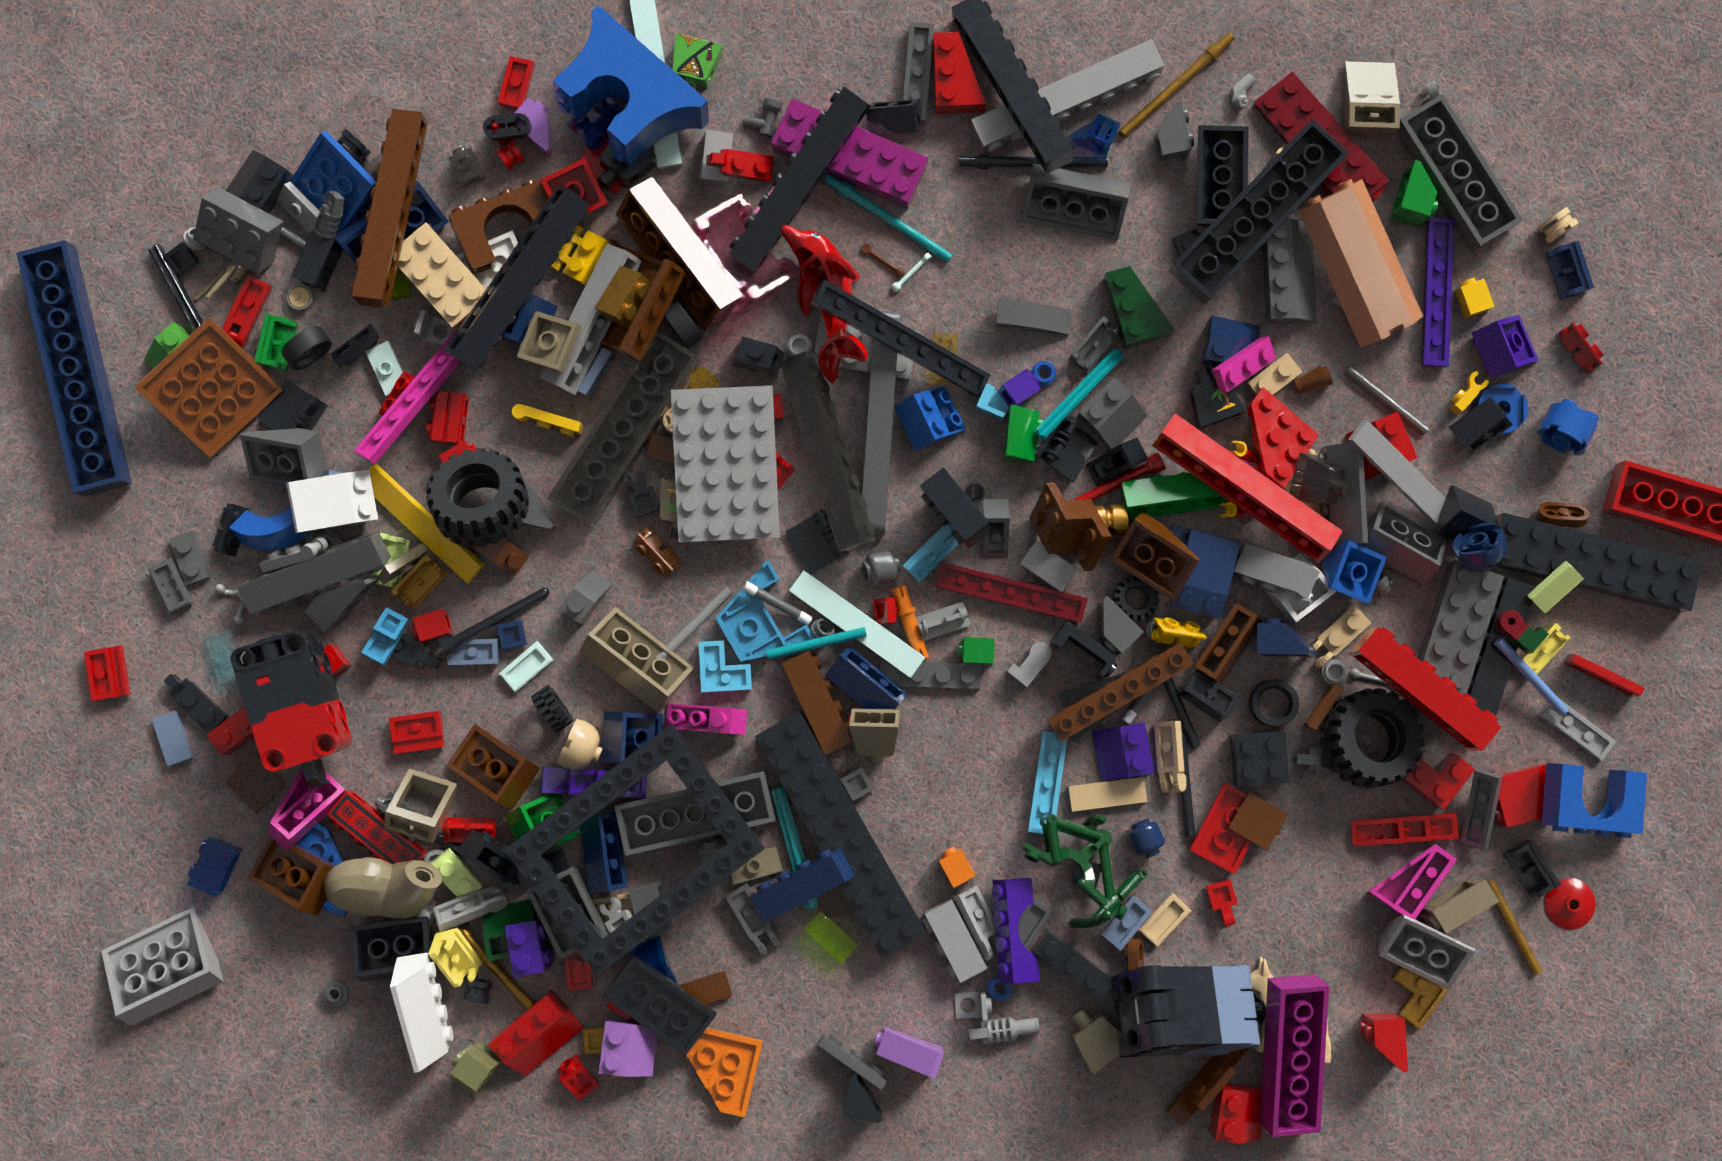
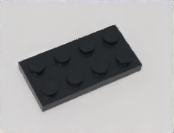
(659, 1004)

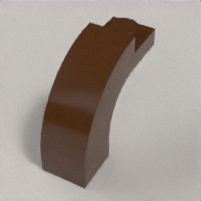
(504, 555)

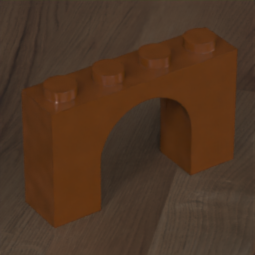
(470, 222)

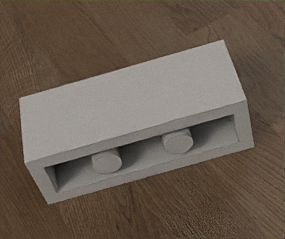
(1276, 572)
(954, 941)

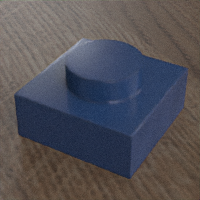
(512, 634)

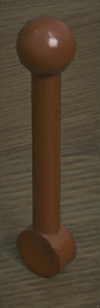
(866, 249)

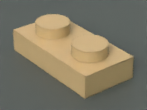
(1276, 375)

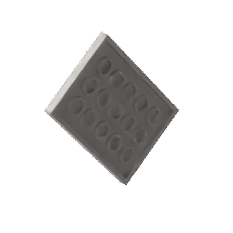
(725, 463)

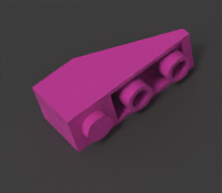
(706, 718)

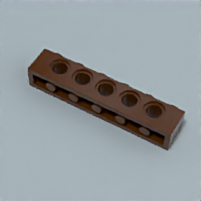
(1119, 691)

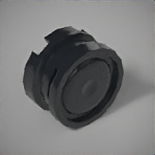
(353, 145)

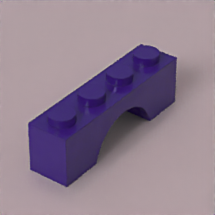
(1014, 960)

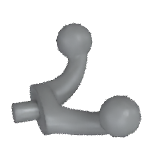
(220, 589)

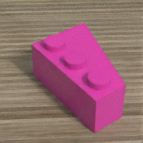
(303, 810)

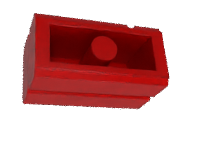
(448, 417)

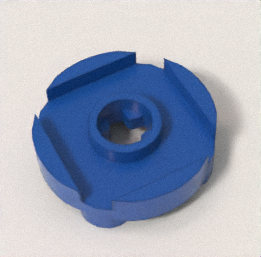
(1512, 399)

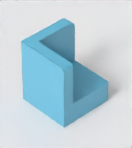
(992, 403)

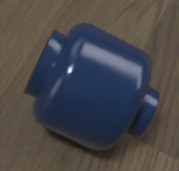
(1146, 838)

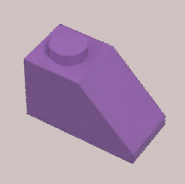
(541, 125)

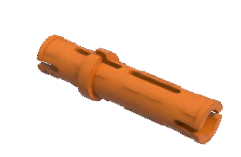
(909, 620)

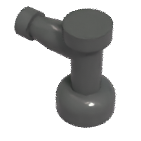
(765, 126)

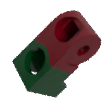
(1518, 632)

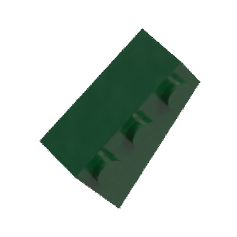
(1134, 309)

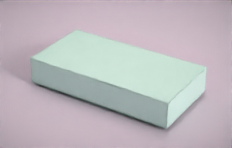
(526, 666)

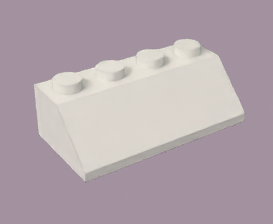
(420, 1010)

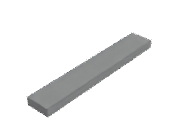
(1398, 470)

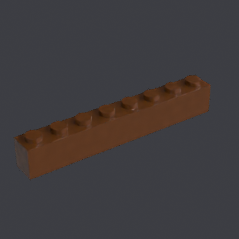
(389, 208)

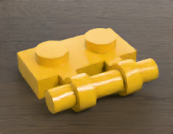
(585, 257)

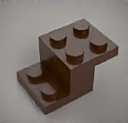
(1069, 527)

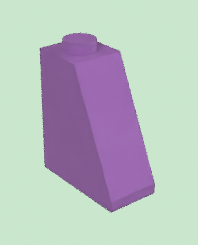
(909, 1051)

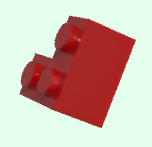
(1439, 784)

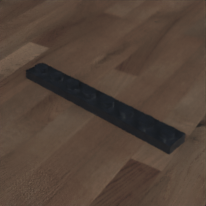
(900, 338)

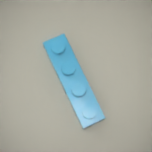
(1047, 780)

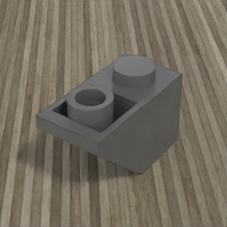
(1173, 136)

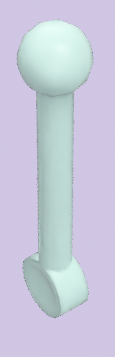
(897, 285)

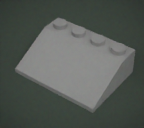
(160, 967)

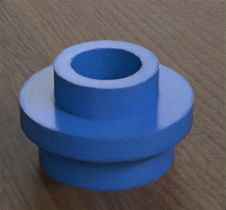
(1044, 365)
(999, 996)

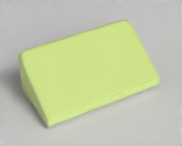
(1555, 587)

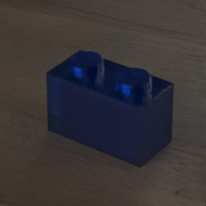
(214, 866)

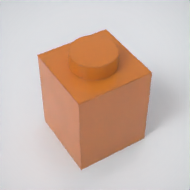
(956, 866)

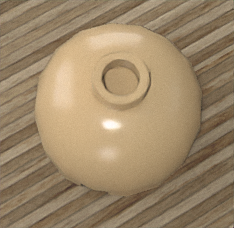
(580, 746)

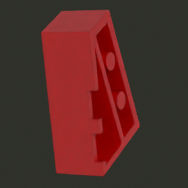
(954, 77)

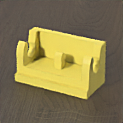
(1546, 649)
(454, 956)

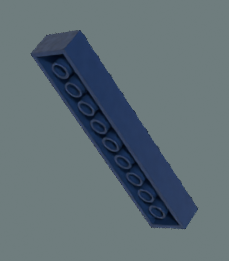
(74, 368)

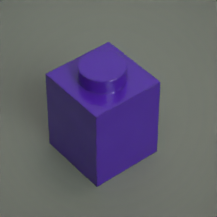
(1020, 388)

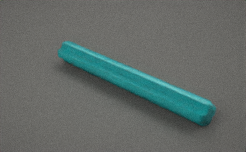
(1078, 394)
(790, 834)

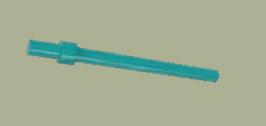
(848, 192)

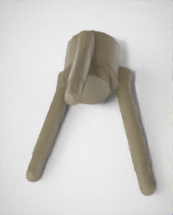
(233, 272)

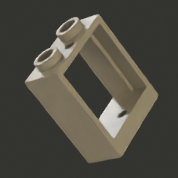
(424, 827)
(1459, 905)

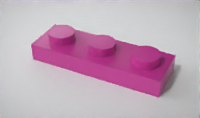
(1244, 364)

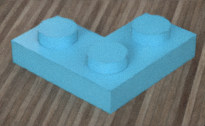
(716, 675)

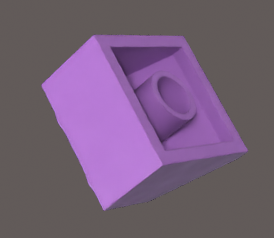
(627, 1049)

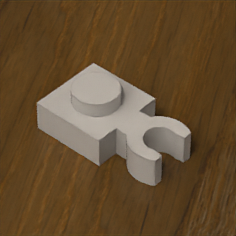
(616, 916)

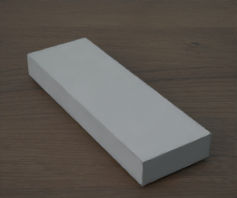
(1579, 731)

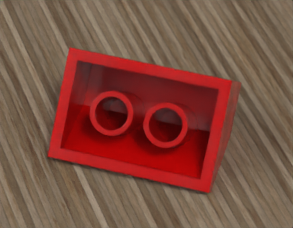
(535, 1034)

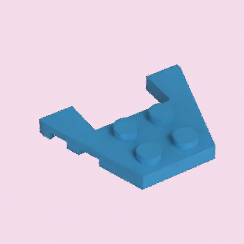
(749, 623)

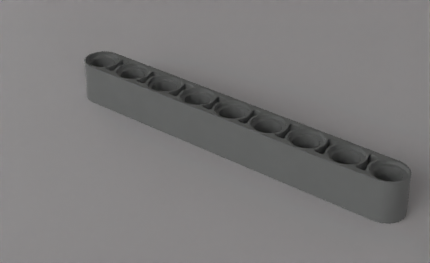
(879, 431)

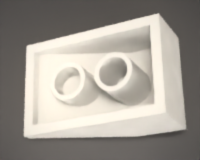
(332, 501)

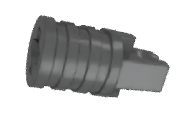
(329, 215)

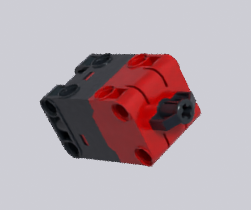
(292, 702)

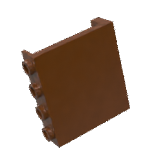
(665, 280)

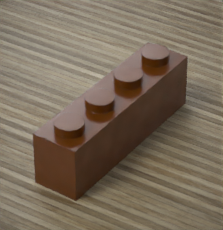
(817, 702)

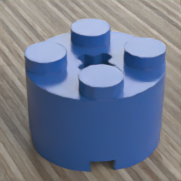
(1568, 427)

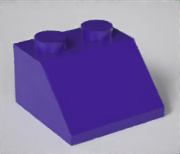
(1504, 346)
(1122, 752)

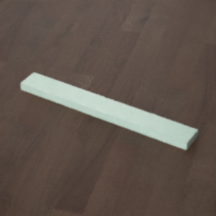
(648, 33)

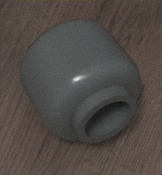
(880, 568)

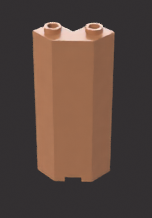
(1360, 262)

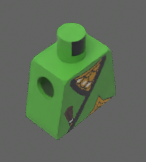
(696, 60)

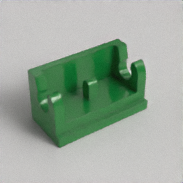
(274, 335)

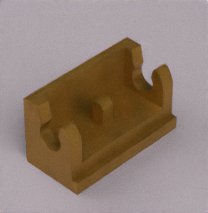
(419, 582)

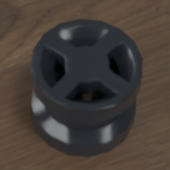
(478, 991)

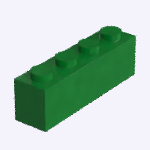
(1168, 495)

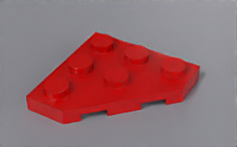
(1278, 437)

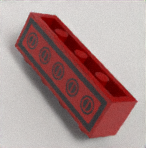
(367, 828)

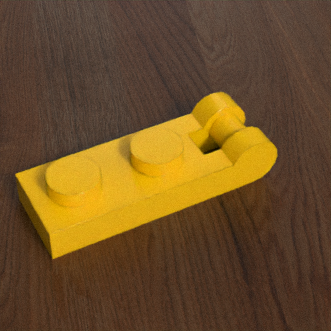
(546, 420)

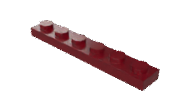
(1011, 592)

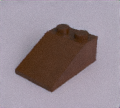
(1156, 556)
(493, 767)
(292, 876)

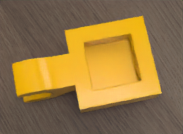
(1464, 398)

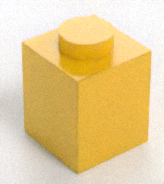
(1474, 297)

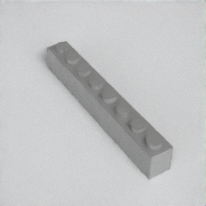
(1076, 92)

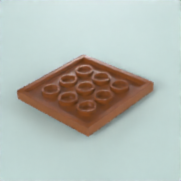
(209, 387)

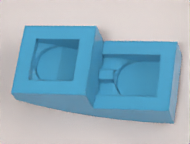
(385, 636)

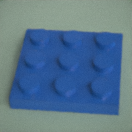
(333, 169)

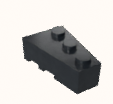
(955, 509)

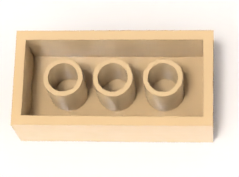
(439, 275)

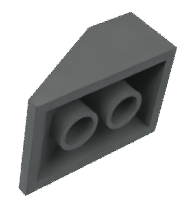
(283, 455)

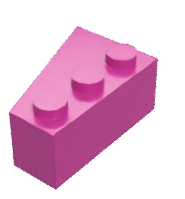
(1415, 882)

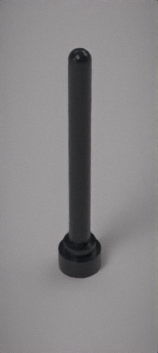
(450, 643)

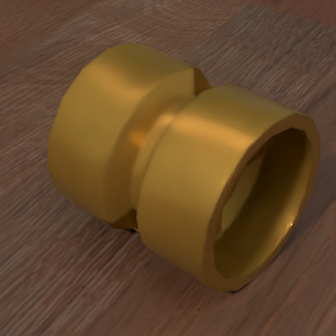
(1115, 519)

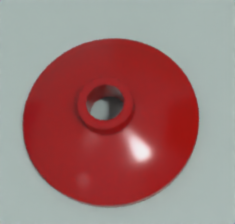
(1558, 902)

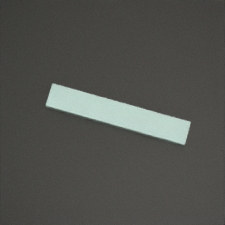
(850, 618)

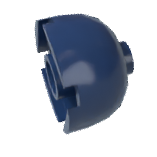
(1481, 547)

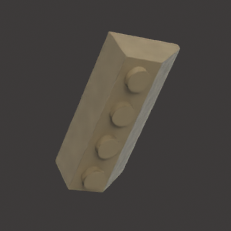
(629, 657)

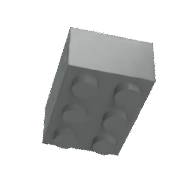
(238, 230)
(579, 891)

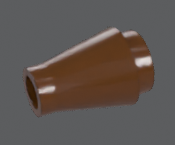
(1314, 380)

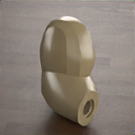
(382, 888)

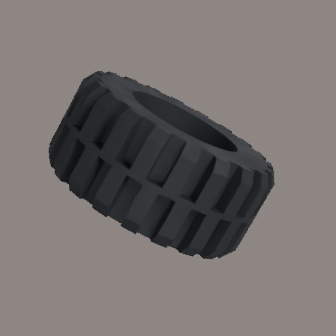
(470, 472)
(1402, 731)

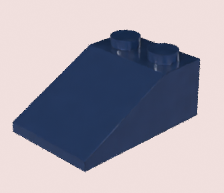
(1211, 580)

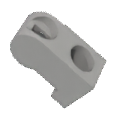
(1037, 658)

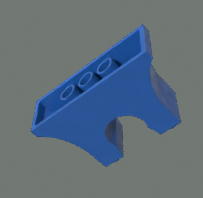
(625, 69)

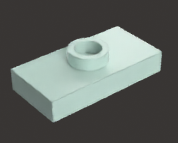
(385, 365)

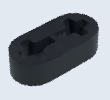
(506, 121)

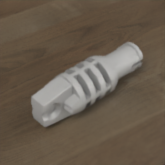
(1004, 1029)

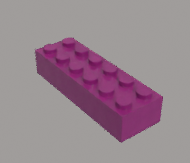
(864, 160)
(1294, 1055)

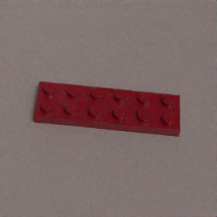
(1291, 106)

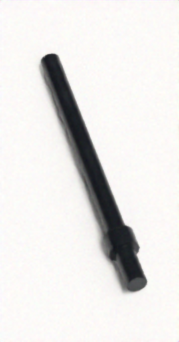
(985, 161)

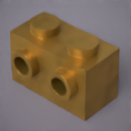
(623, 296)

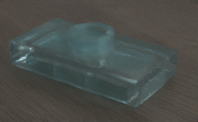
(220, 649)

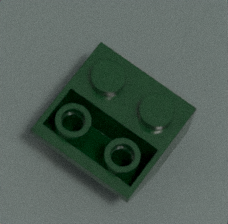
(494, 927)

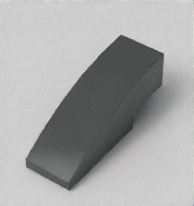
(1032, 317)

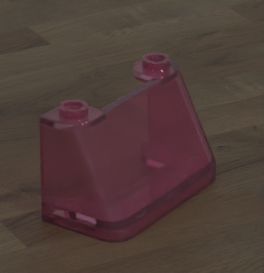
(717, 231)

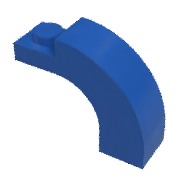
(266, 532)

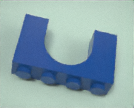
(1565, 807)

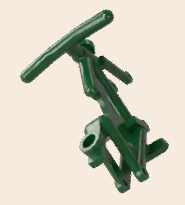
(1098, 842)

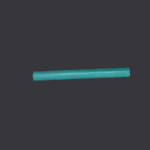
(816, 643)

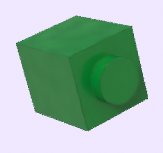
(977, 650)

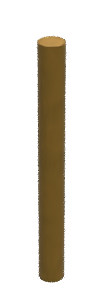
(1515, 930)

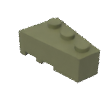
(474, 1069)

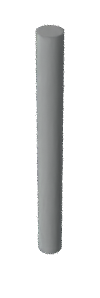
(696, 622)

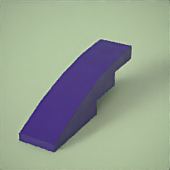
(575, 781)

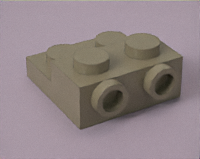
(548, 342)

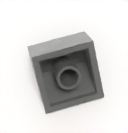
(1112, 413)
(1116, 627)

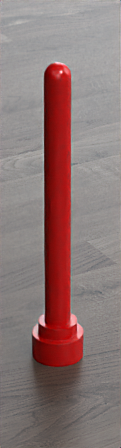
(1154, 464)

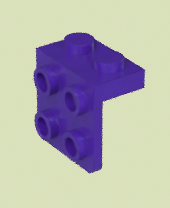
(528, 948)

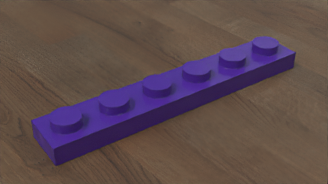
(1437, 292)

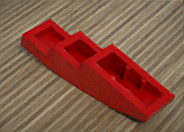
(1404, 829)

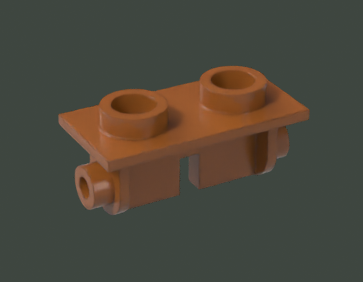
(663, 561)

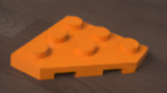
(727, 1068)

